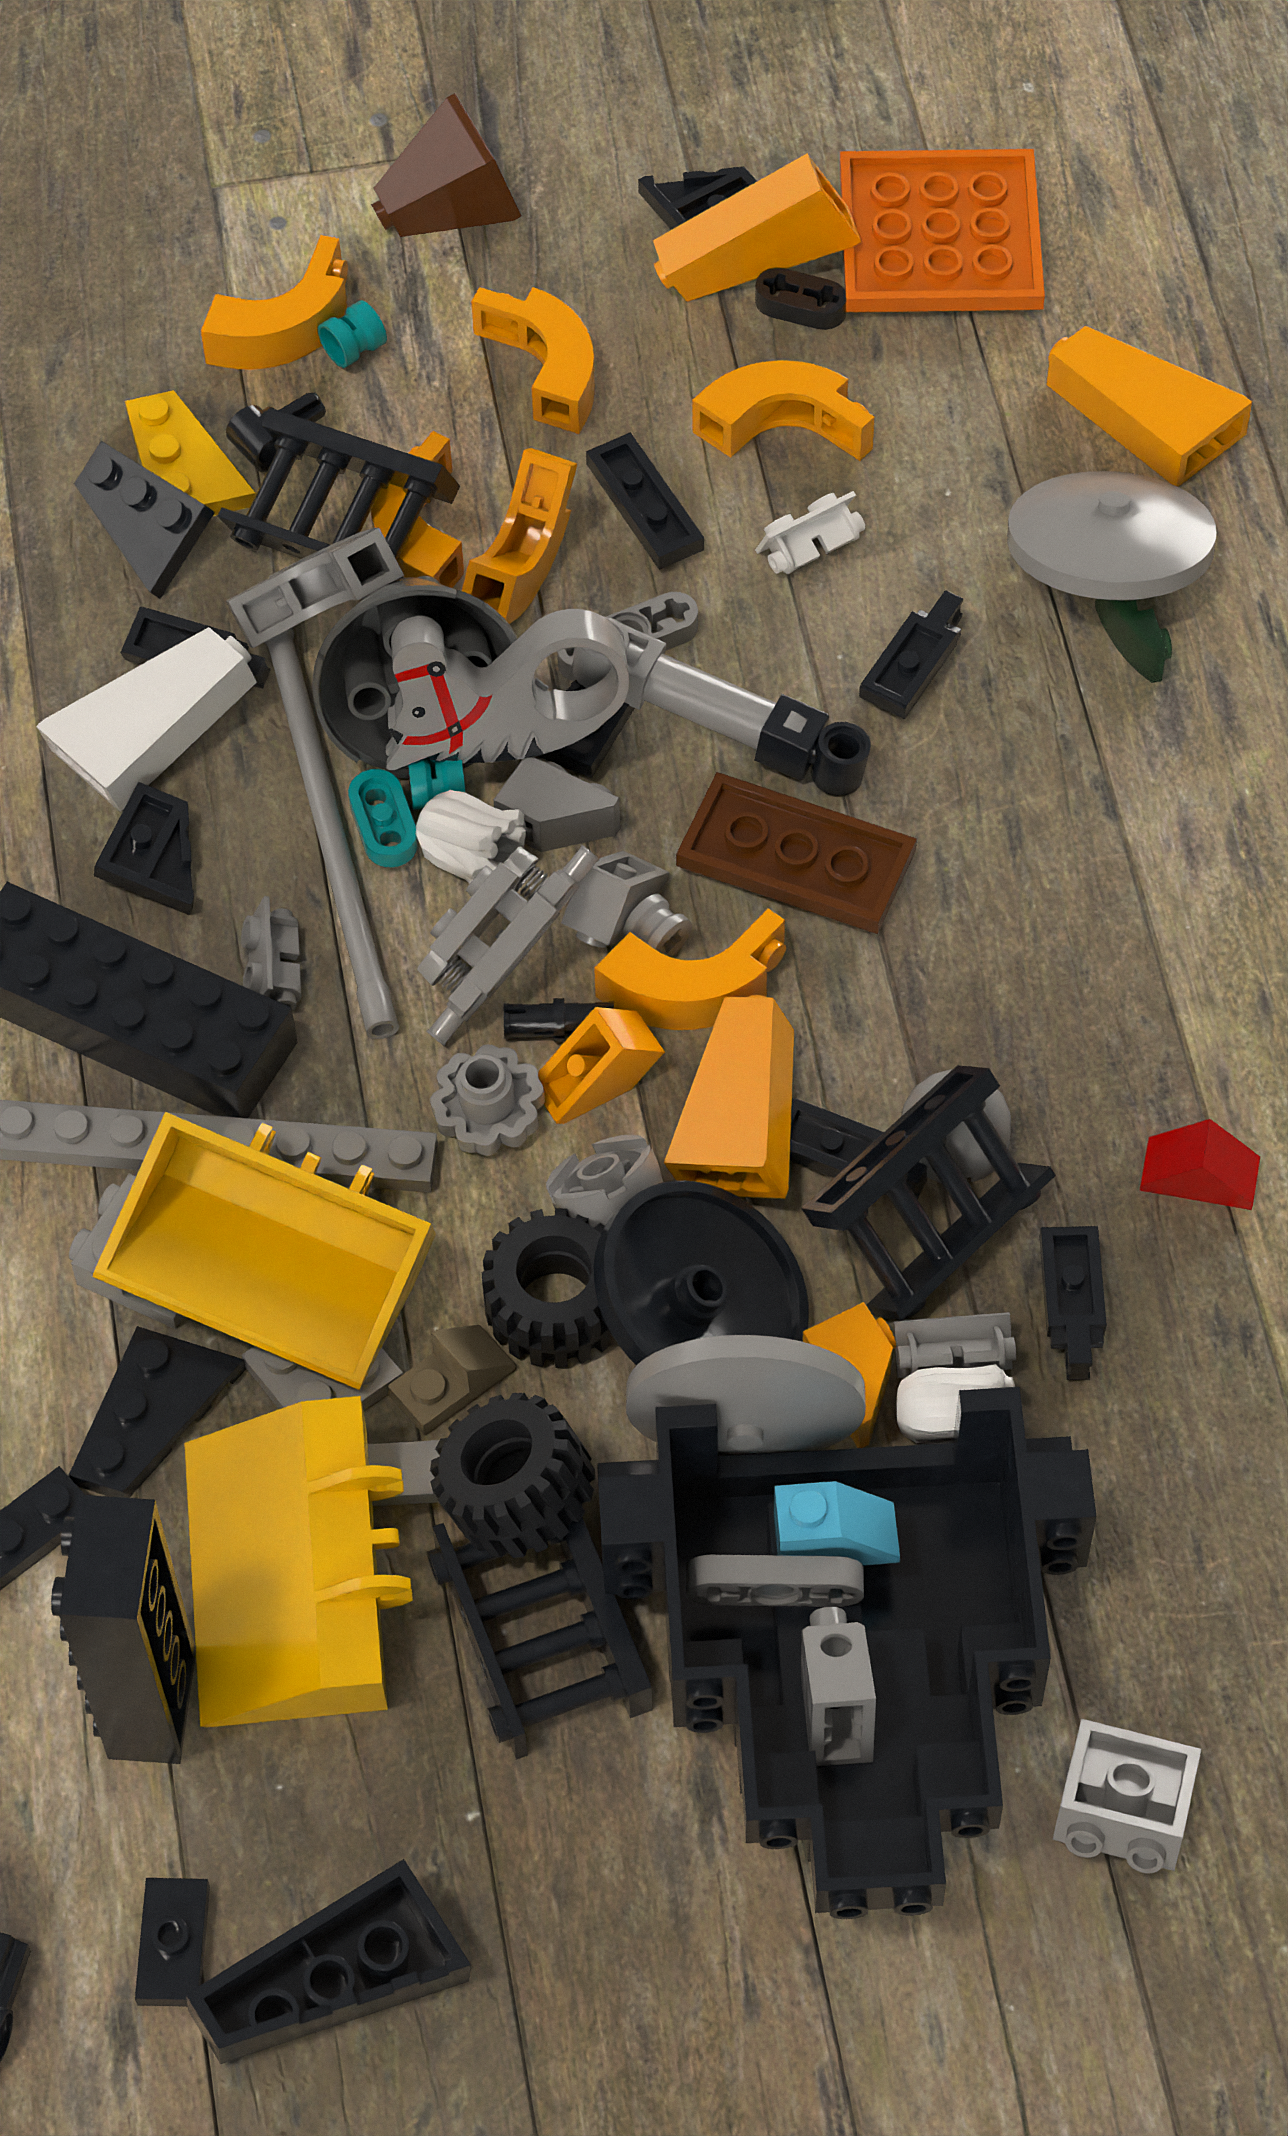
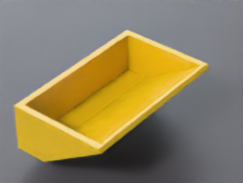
(265, 1249)
(289, 1565)

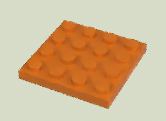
(942, 230)

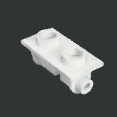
(792, 539)

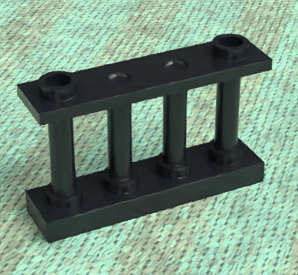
(335, 453)
(884, 1170)
(599, 1626)

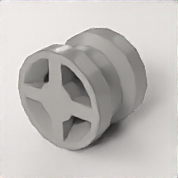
(658, 925)

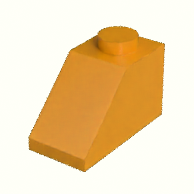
(598, 1062)
(868, 1347)

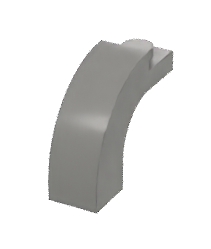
(314, 584)

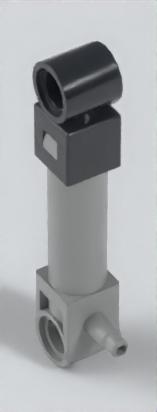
(784, 733)

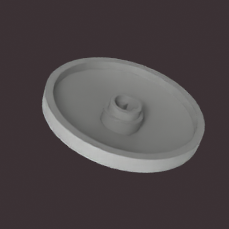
(1111, 535)
(765, 1392)

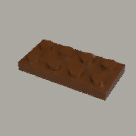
(796, 852)

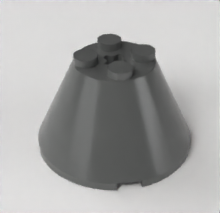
(354, 664)

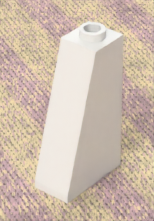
(149, 714)

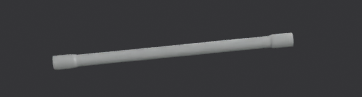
(372, 990)

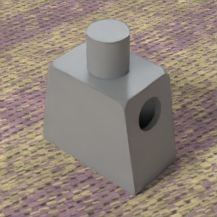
(837, 1675)

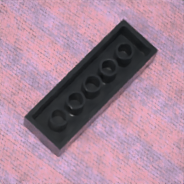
(138, 1007)
(126, 1627)

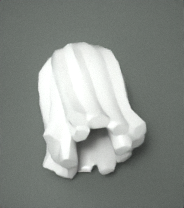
(467, 833)
(930, 1399)

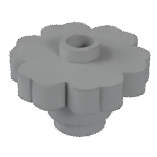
(487, 1100)

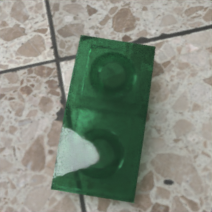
(1136, 636)

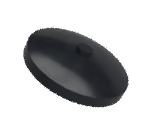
(692, 1267)

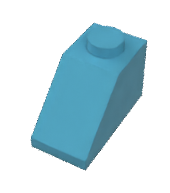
(835, 1522)

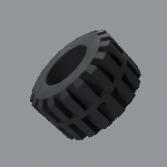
(538, 1327)
(533, 1502)

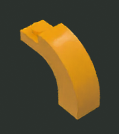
(281, 328)
(557, 338)
(778, 396)
(528, 539)
(427, 549)
(689, 992)

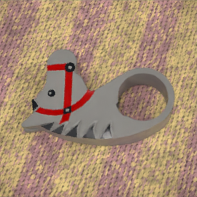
(500, 710)

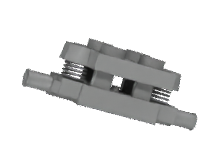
(459, 932)

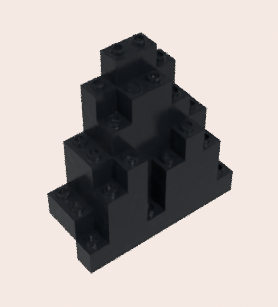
(944, 1630)

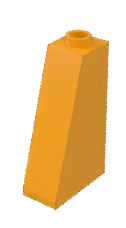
(765, 226)
(1147, 404)
(740, 1104)

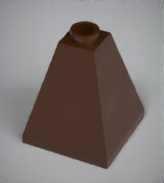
(444, 179)

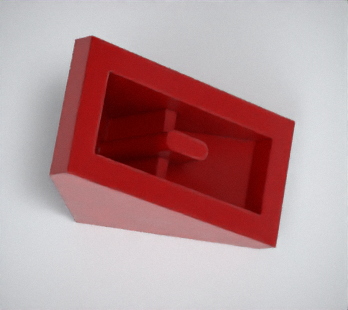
(1201, 1165)

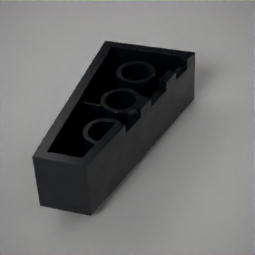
(335, 1967)

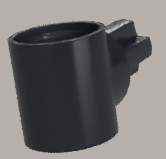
(252, 439)

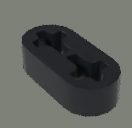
(800, 298)

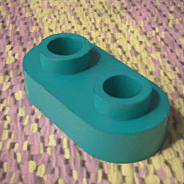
(384, 821)

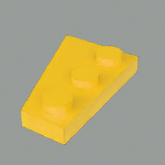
(184, 454)

